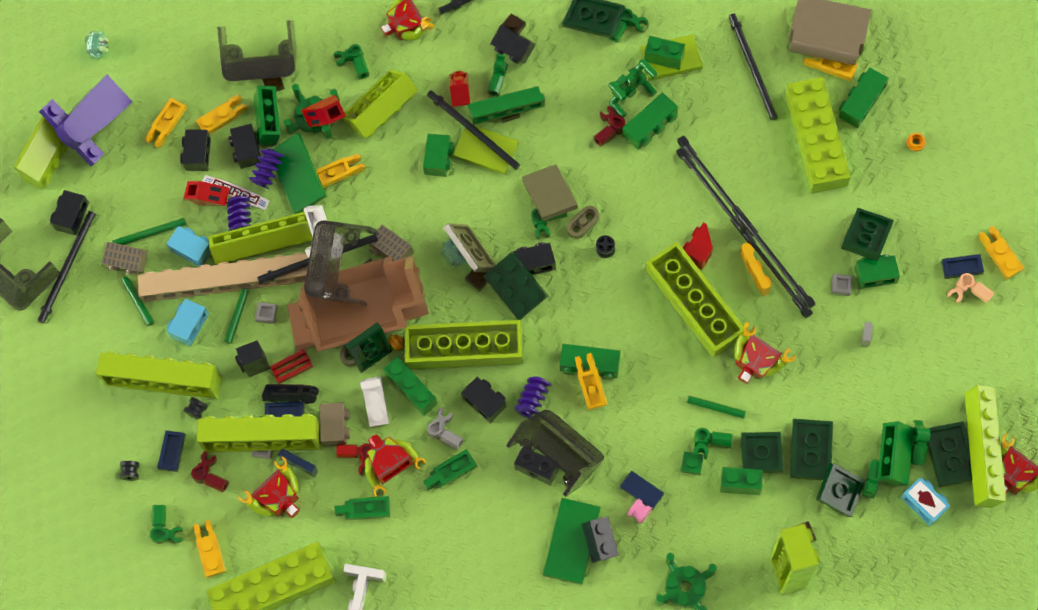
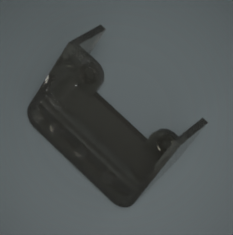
(238, 68)
(326, 258)
(25, 285)
(560, 443)

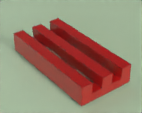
(274, 367)

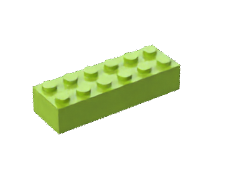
(817, 135)
(695, 299)
(463, 344)
(159, 375)
(259, 434)
(794, 558)
(275, 582)

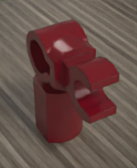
(616, 127)
(201, 475)

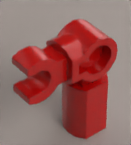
(354, 451)

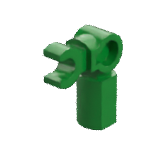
(631, 20)
(356, 55)
(498, 75)
(541, 225)
(704, 437)
(919, 448)
(871, 485)
(158, 533)

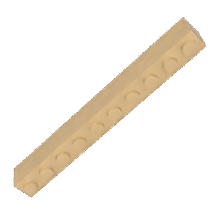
(217, 278)

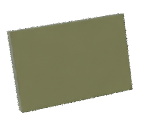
(549, 192)
(469, 247)

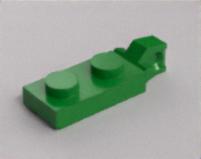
(450, 470)
(364, 508)

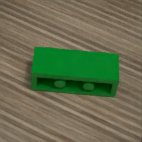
(863, 97)
(266, 115)
(650, 121)
(605, 360)
(410, 386)
(895, 454)

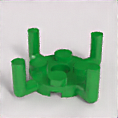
(626, 85)
(299, 117)
(689, 575)

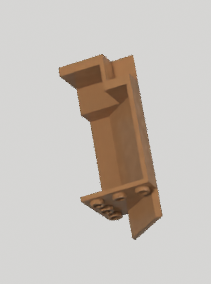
(391, 295)

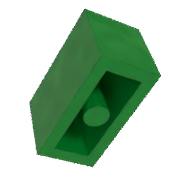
(664, 52)
(437, 155)
(874, 273)
(741, 481)

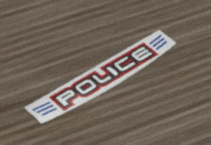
(235, 190)

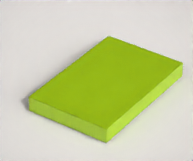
(690, 61)
(476, 152)

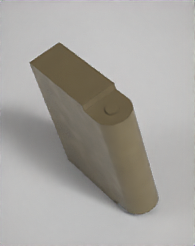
(829, 30)

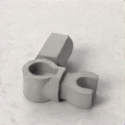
(437, 431)

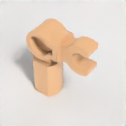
(967, 281)

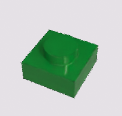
(692, 465)

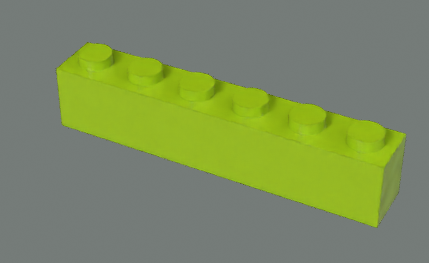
(260, 238)
(985, 446)

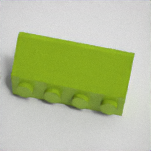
(379, 103)
(40, 155)

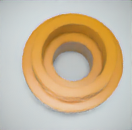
(916, 137)
(396, 342)

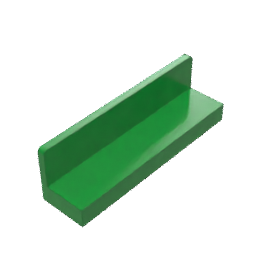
(506, 105)

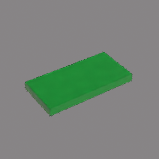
(298, 174)
(568, 547)

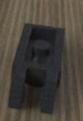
(290, 393)

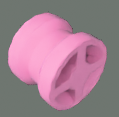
(639, 511)

